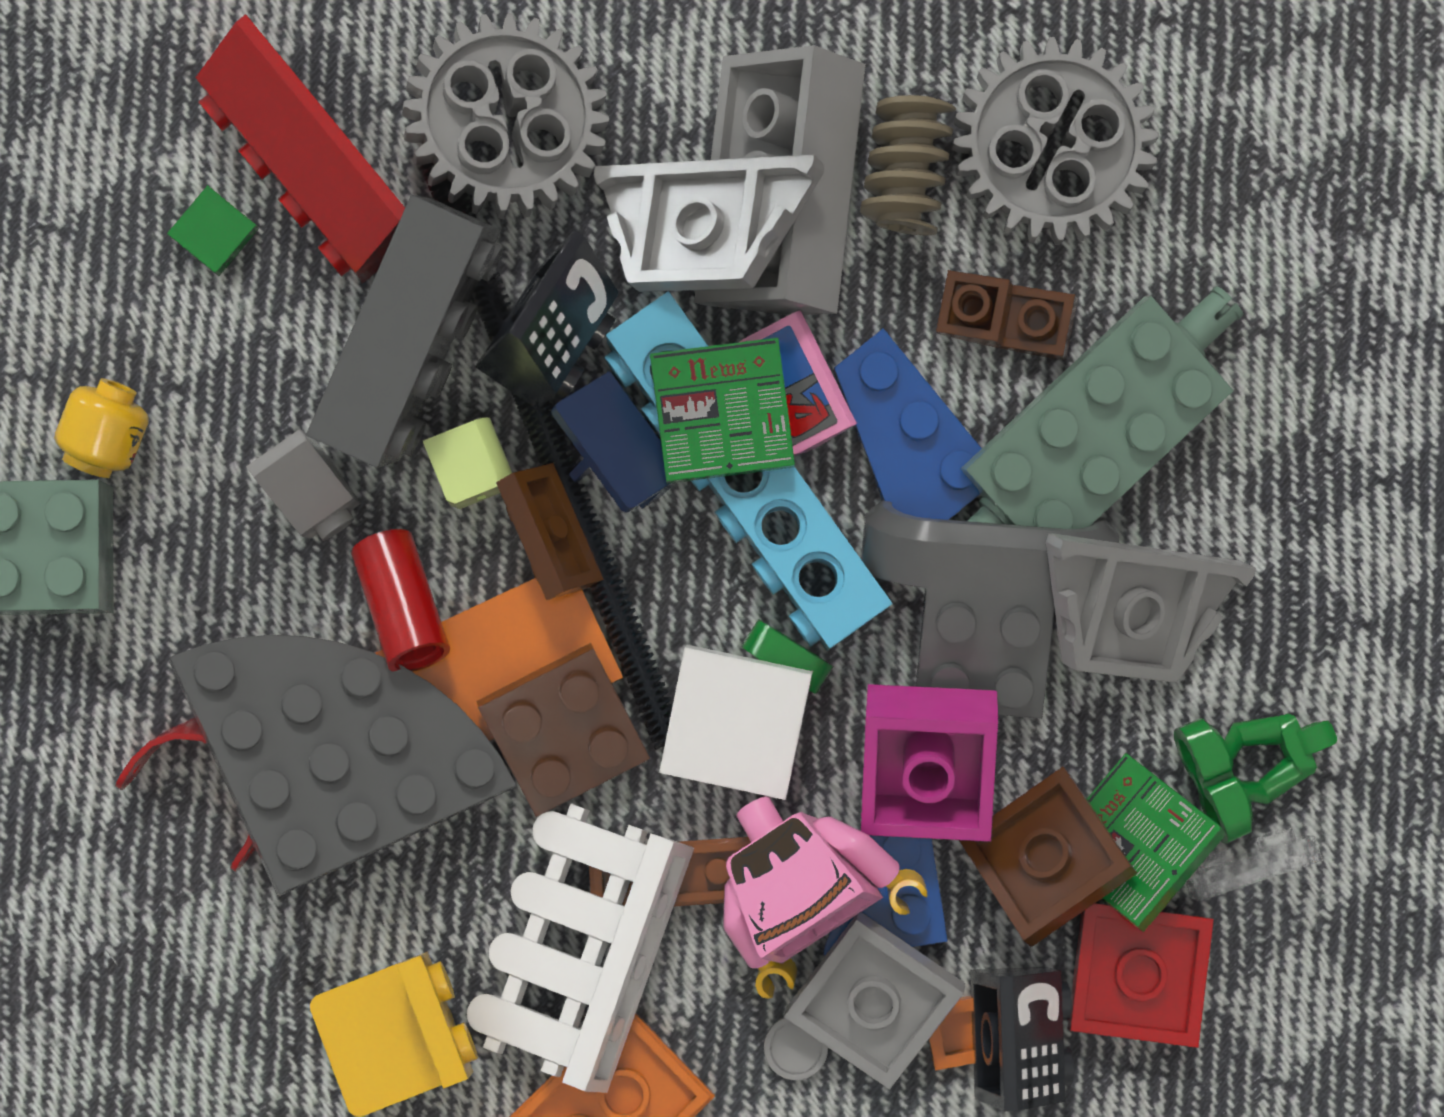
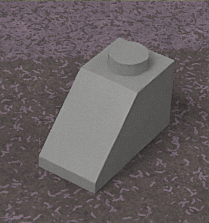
(305, 486)

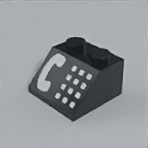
(552, 325)
(1020, 1037)

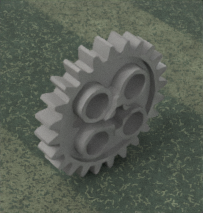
(1006, 116)
(450, 124)

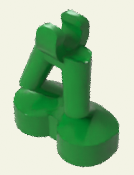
(1211, 758)

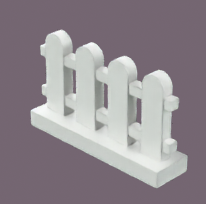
(609, 990)

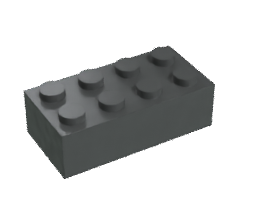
(405, 332)

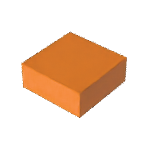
(953, 1039)

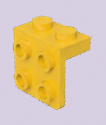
(393, 1035)

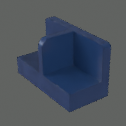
(614, 443)

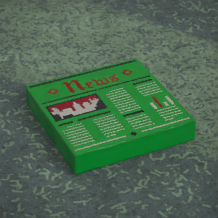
(722, 410)
(1158, 834)

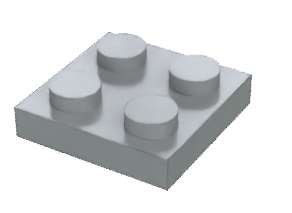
(874, 1000)

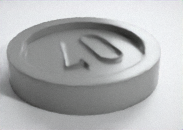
(793, 1051)

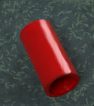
(400, 600)

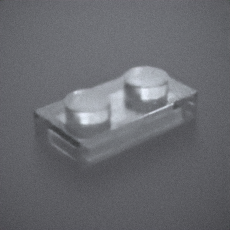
(1277, 854)

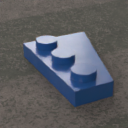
(906, 432)

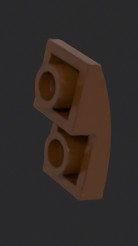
(1006, 315)

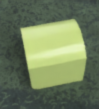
(468, 462)

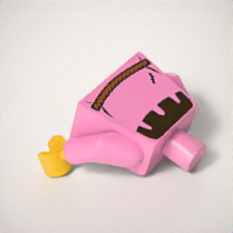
(800, 885)

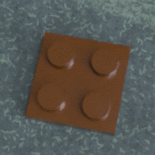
(563, 730)
(1049, 857)

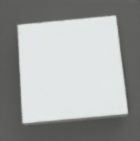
(735, 722)

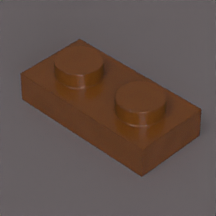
(549, 531)

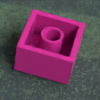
(929, 762)

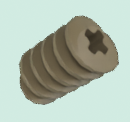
(905, 163)

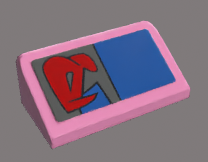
(812, 394)

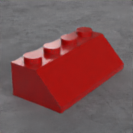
(302, 148)

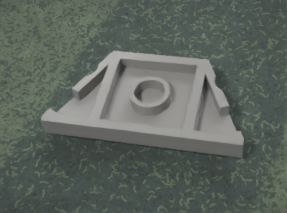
(705, 218)
(1136, 605)

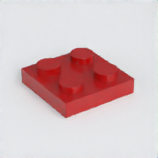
(1141, 981)

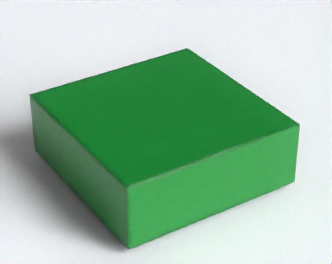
(213, 230)

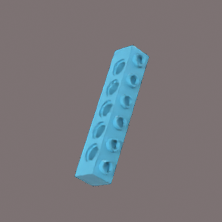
(856, 593)

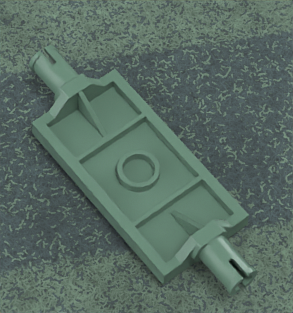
(1104, 419)

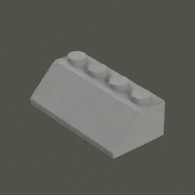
(791, 107)

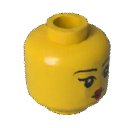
(101, 428)

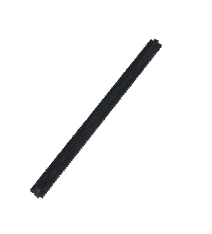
(550, 450)

